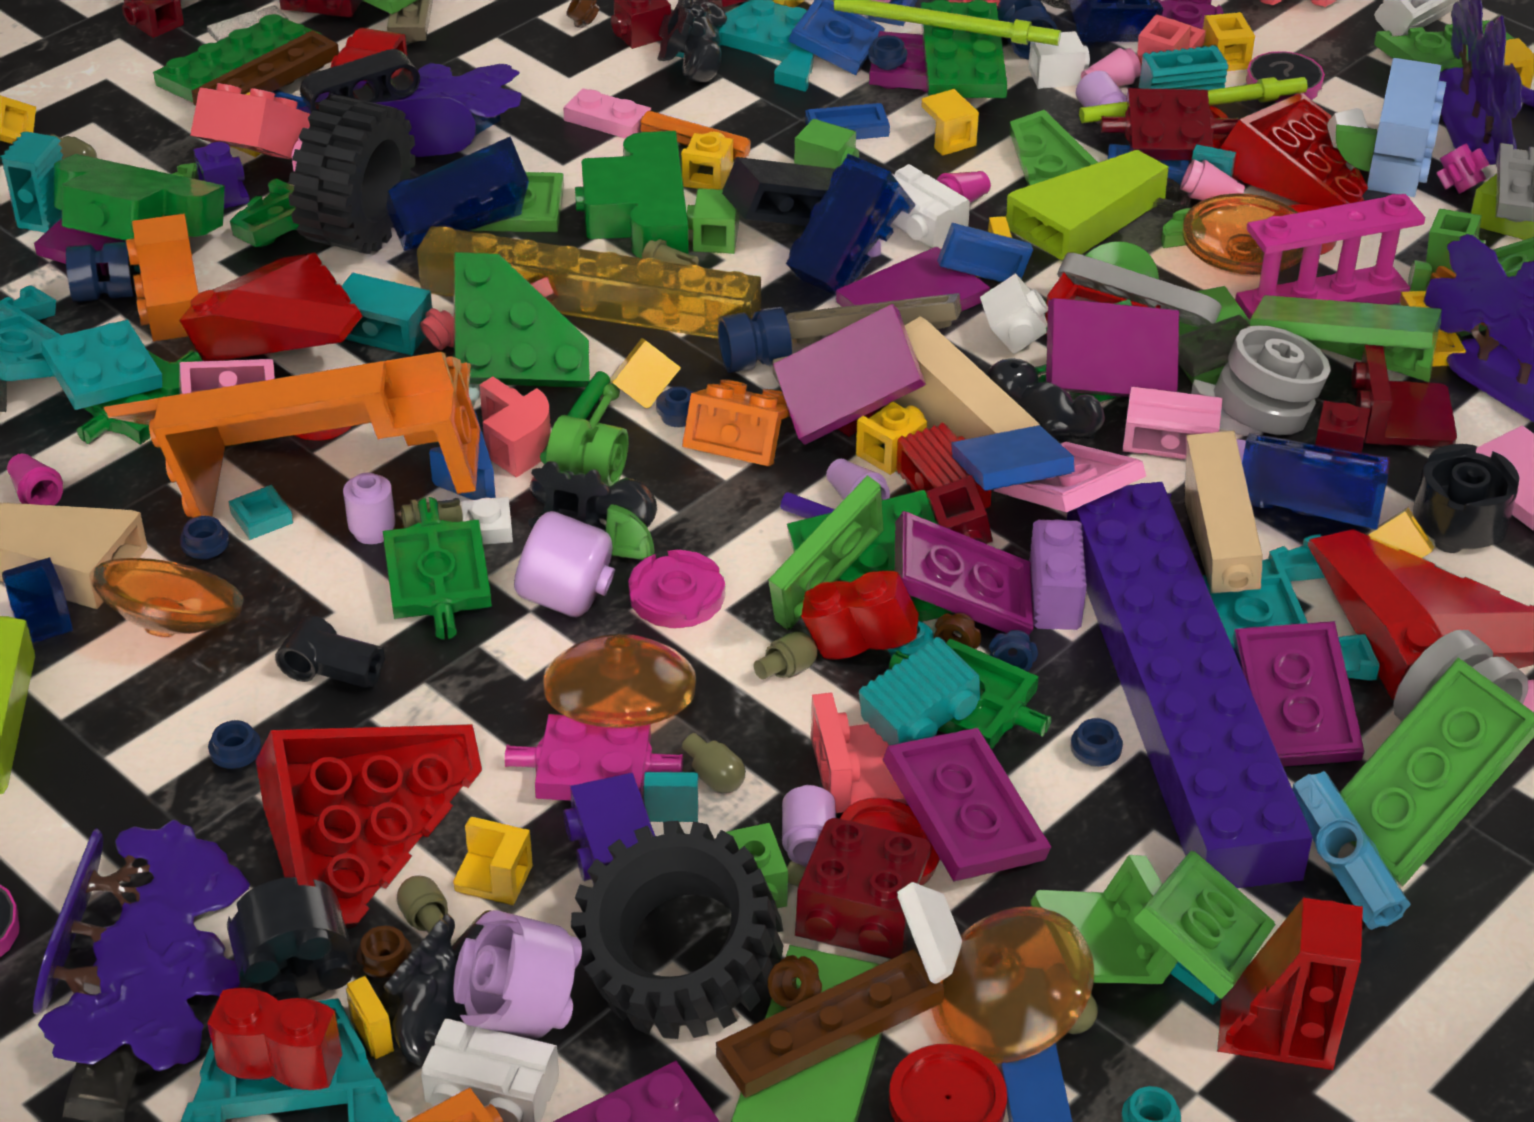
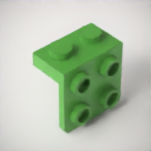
(1105, 919)

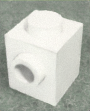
(1058, 64)
(1015, 313)

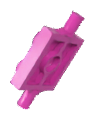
(585, 753)

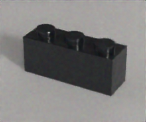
(776, 190)

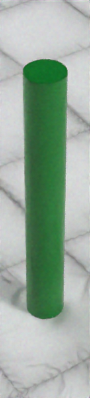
(586, 400)

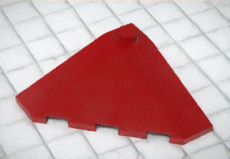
(1292, 155)
(271, 311)
(1412, 604)
(359, 800)

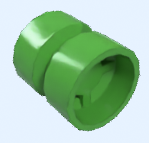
(585, 448)

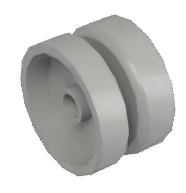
(1272, 380)
(1441, 656)

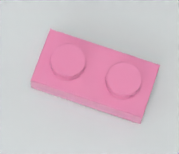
(605, 113)

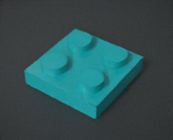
(101, 364)

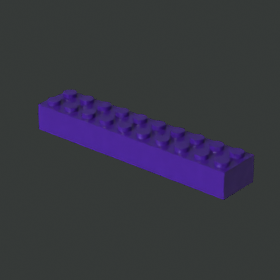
(1189, 691)

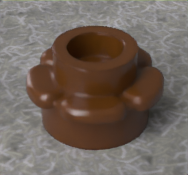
(582, 11)
(959, 622)
(383, 951)
(783, 980)

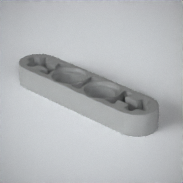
(1193, 306)

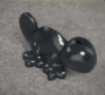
(695, 33)
(1048, 402)
(587, 497)
(426, 989)

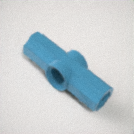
(1363, 871)

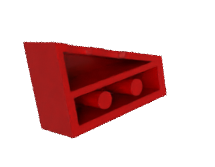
(1297, 988)

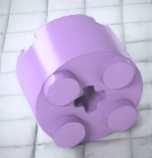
(517, 975)

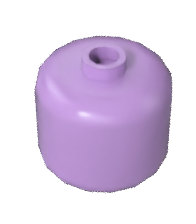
(564, 564)

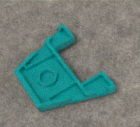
(765, 31)
(22, 335)
(1278, 605)
(354, 1083)

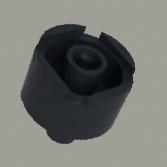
(1465, 497)
(290, 939)

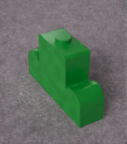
(636, 193)
(110, 195)

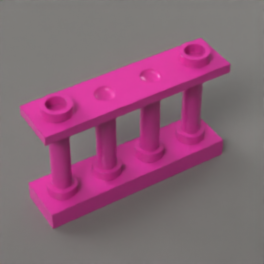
(1343, 222)

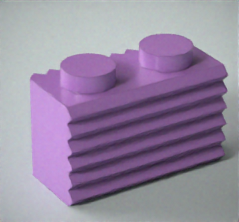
(1057, 574)

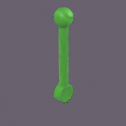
(610, 393)

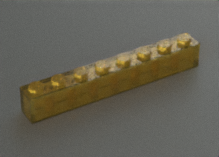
(603, 283)

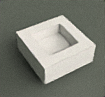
(493, 518)

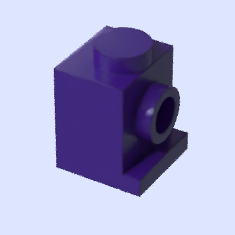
(218, 166)

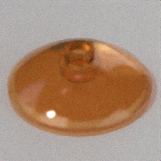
(1219, 235)
(166, 595)
(619, 681)
(1025, 998)

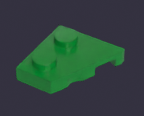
(265, 218)

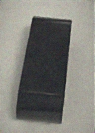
(375, 69)

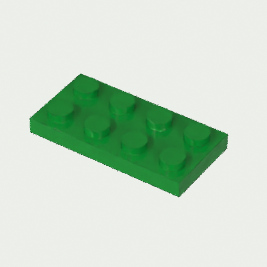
(216, 59)
(964, 59)

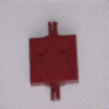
(1167, 122)

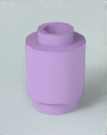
(1098, 89)
(369, 507)
(803, 818)

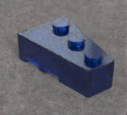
(848, 224)
(1315, 479)

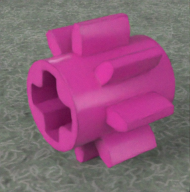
(1463, 168)

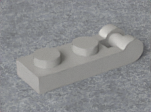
(1515, 183)

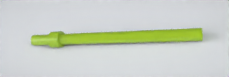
(1019, 31)
(1264, 90)

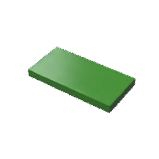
(1350, 321)
(1436, 766)
(830, 1088)

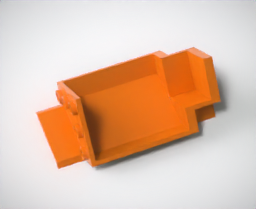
(405, 396)

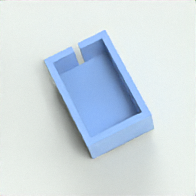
(1407, 127)

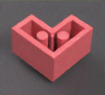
(248, 121)

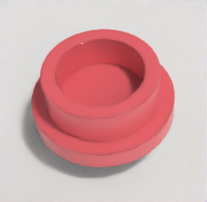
(438, 328)

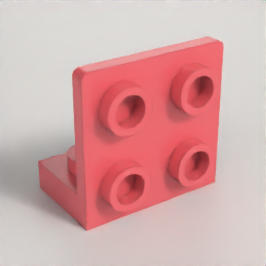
(849, 756)

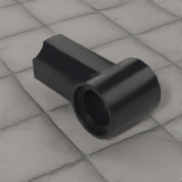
(318, 649)

